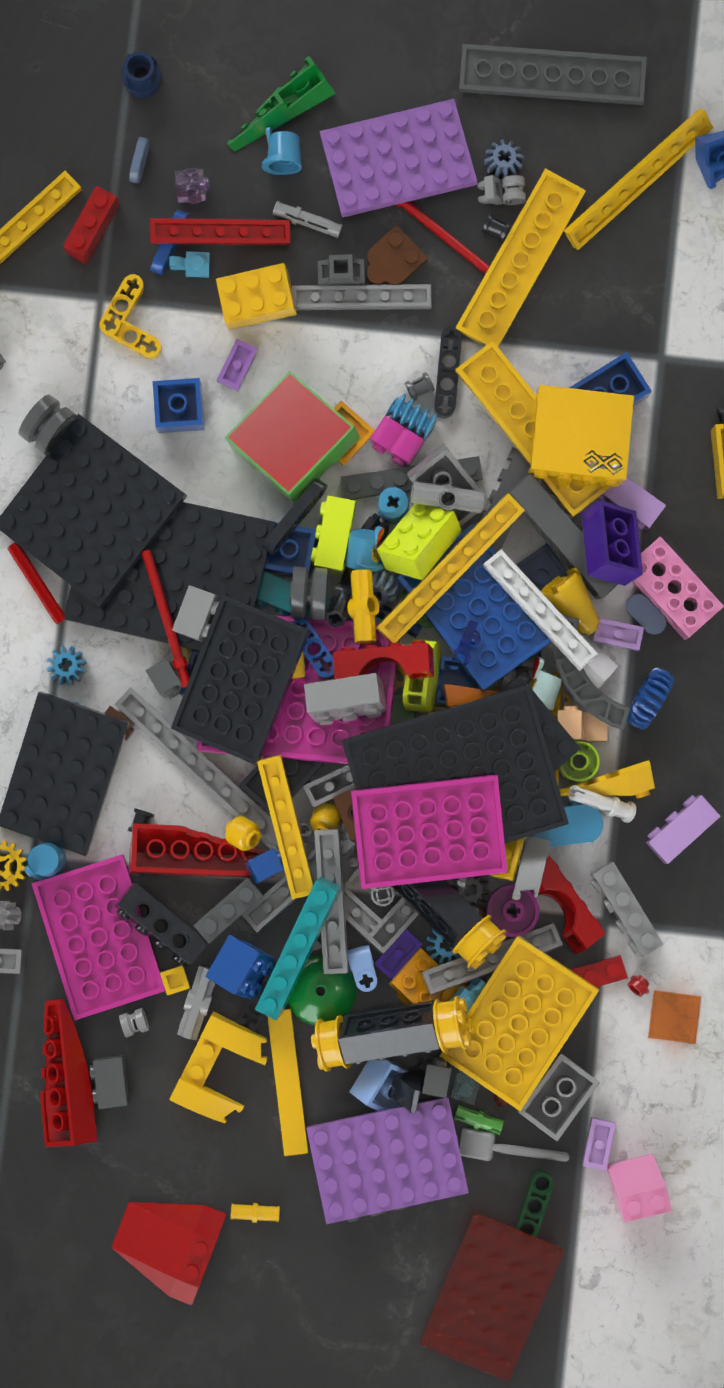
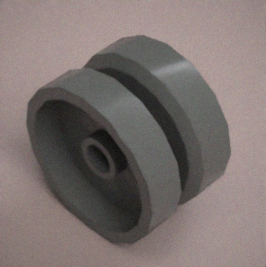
(46, 423)
(308, 593)

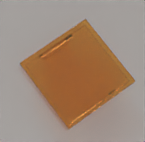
(674, 1017)

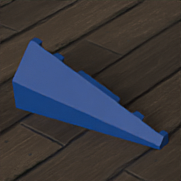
(710, 157)

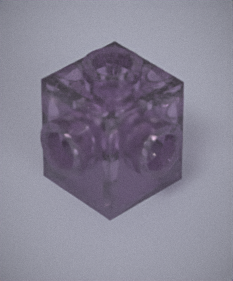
(191, 185)

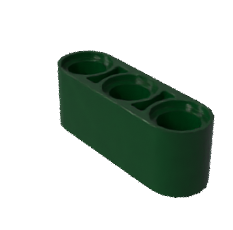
(534, 1193)

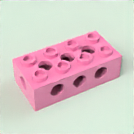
(689, 589)

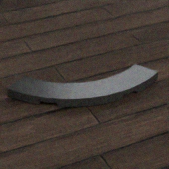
(587, 693)

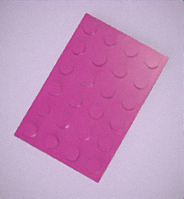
(429, 831)
(96, 950)

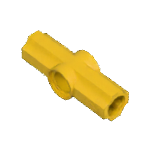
(363, 607)

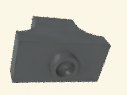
(341, 271)

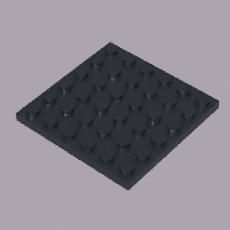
(90, 510)

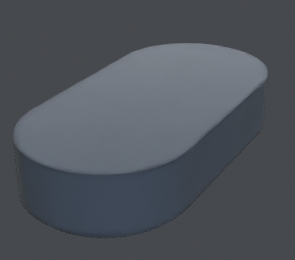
(139, 160)
(645, 614)

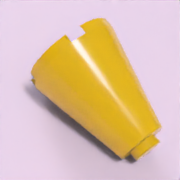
(573, 600)

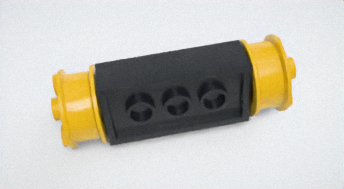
(454, 919)
(392, 1033)

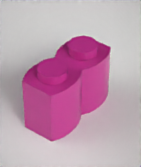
(396, 441)

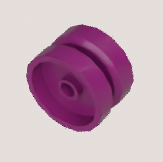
(526, 910)

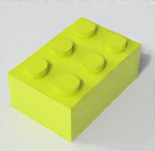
(333, 534)
(419, 540)

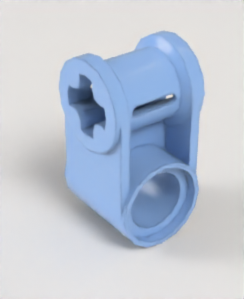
(362, 963)

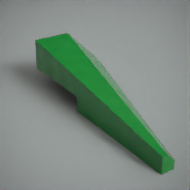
(301, 93)

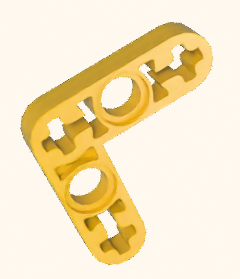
(123, 326)

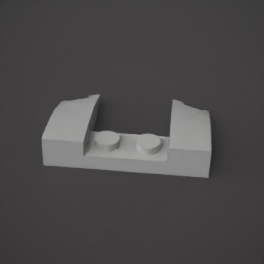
(531, 866)
(376, 931)

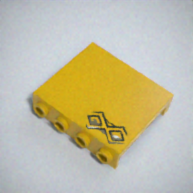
(581, 435)

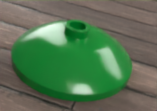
(338, 996)

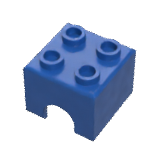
(451, 673)
(240, 967)

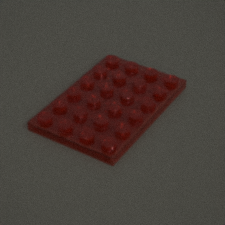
(491, 1297)

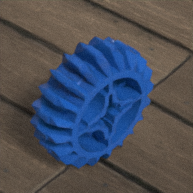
(650, 698)

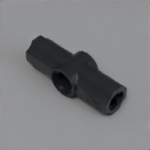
(338, 610)

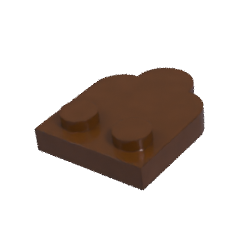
(393, 258)

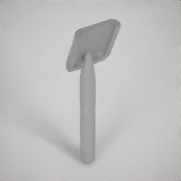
(480, 1145)

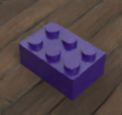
(612, 543)

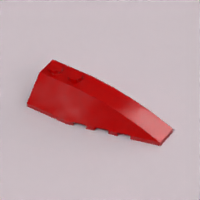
(185, 852)
(67, 1095)

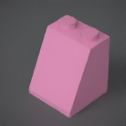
(638, 1188)

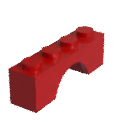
(415, 659)
(580, 925)

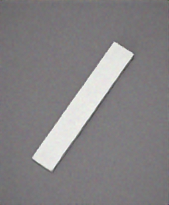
(540, 610)

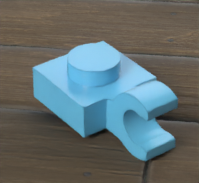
(195, 264)
(470, 993)

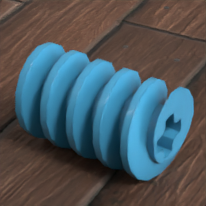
(412, 416)
(394, 496)

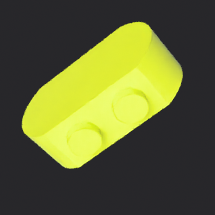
(421, 692)

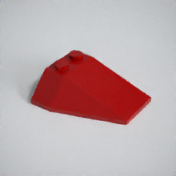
(169, 1244)

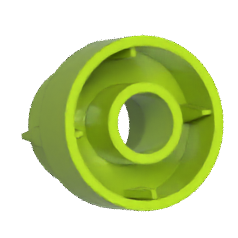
(590, 767)

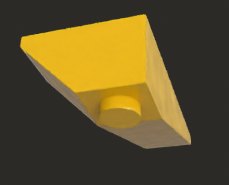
(624, 782)

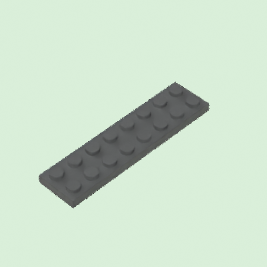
(552, 74)

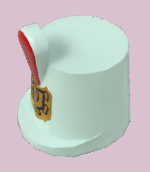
(544, 684)

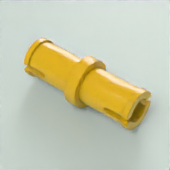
(255, 1212)

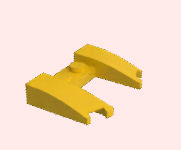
(190, 1089)

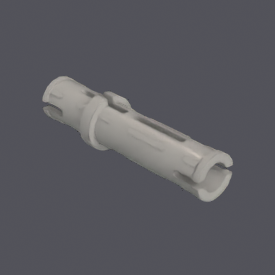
(307, 219)

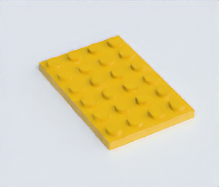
(521, 1022)

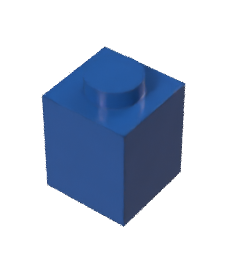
(265, 865)

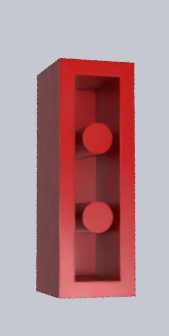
(91, 225)

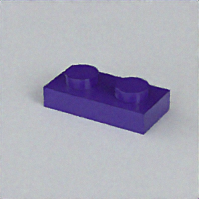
(398, 954)

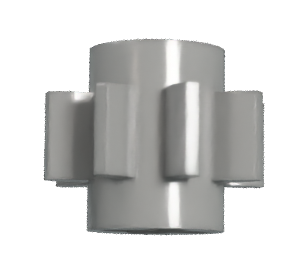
(9, 915)

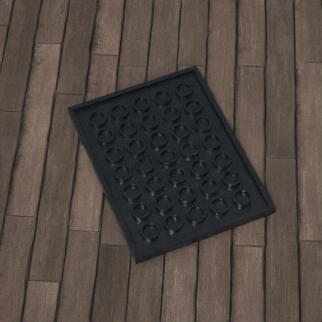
(195, 548)
(464, 741)

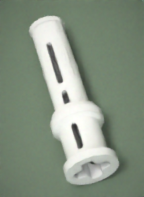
(610, 805)

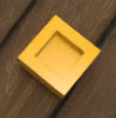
(175, 980)

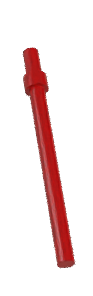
(445, 236)
(179, 662)

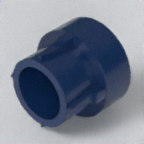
(144, 86)

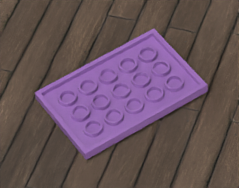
(398, 158)
(387, 1160)

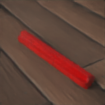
(36, 583)

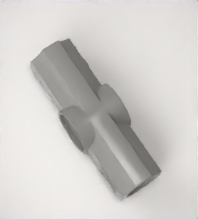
(462, 498)
(196, 1005)

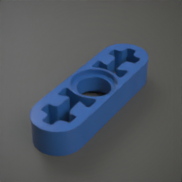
(164, 251)
(312, 658)

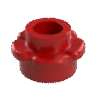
(638, 985)

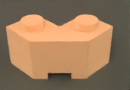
(583, 725)

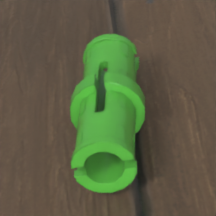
(479, 1119)

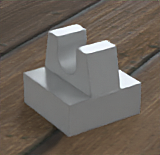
(493, 190)

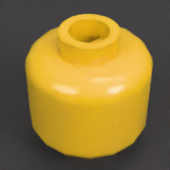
(325, 817)
(243, 833)

